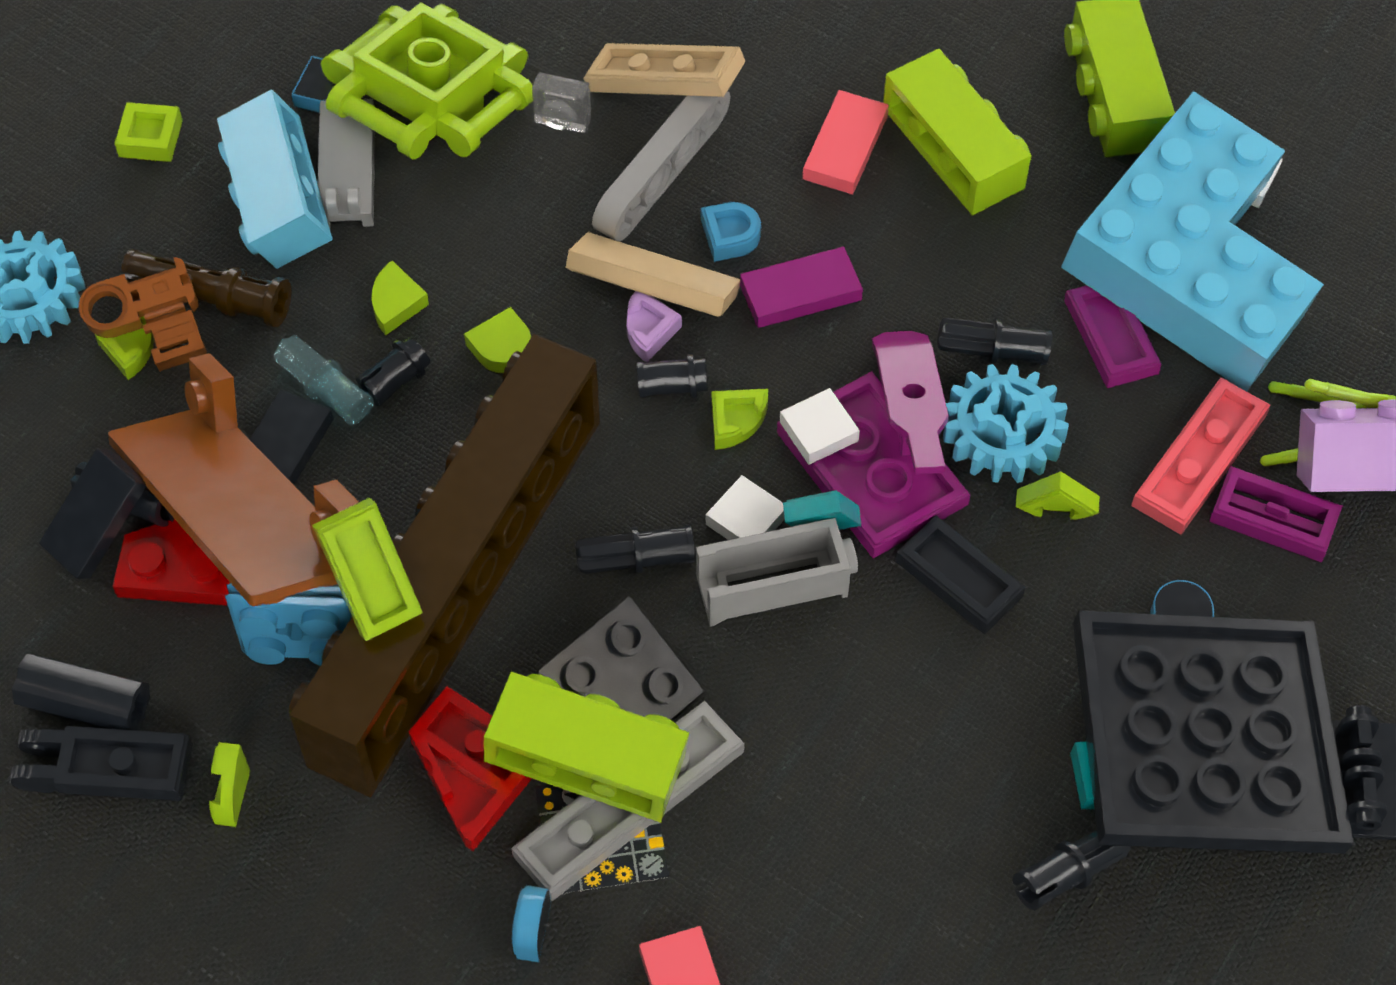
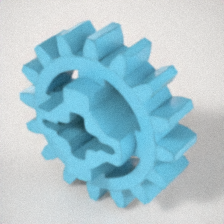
(28, 288)
(1007, 420)

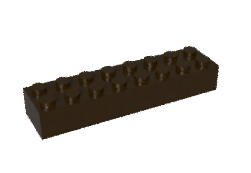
(455, 558)

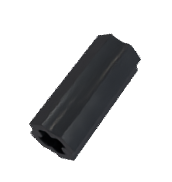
(80, 693)

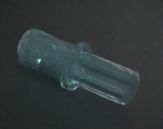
(323, 379)

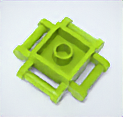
(431, 73)

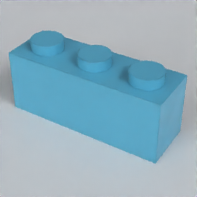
(273, 180)

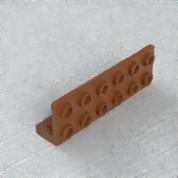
(231, 493)

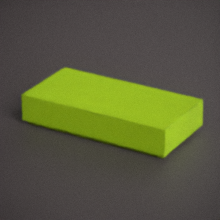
(367, 569)

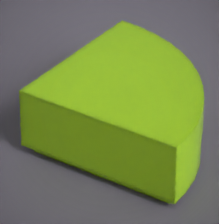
(396, 298)
(129, 350)
(737, 415)
(1058, 493)
(234, 771)

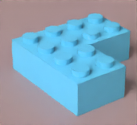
(1173, 252)

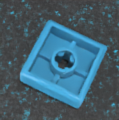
(291, 627)

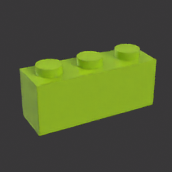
(1118, 74)
(957, 131)
(586, 745)

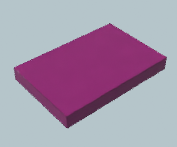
(876, 476)

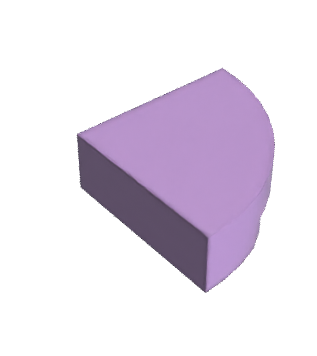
(650, 324)

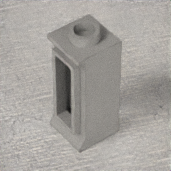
(770, 553)

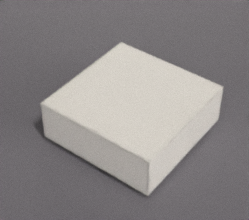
(819, 426)
(745, 511)

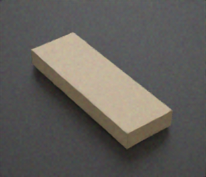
(665, 69)
(653, 274)

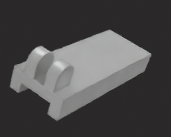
(346, 167)

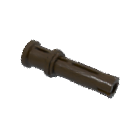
(229, 289)

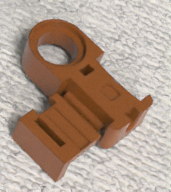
(161, 303)

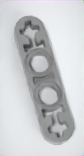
(658, 164)

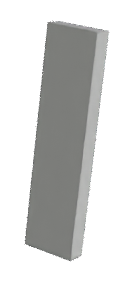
(592, 831)

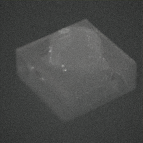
(561, 102)

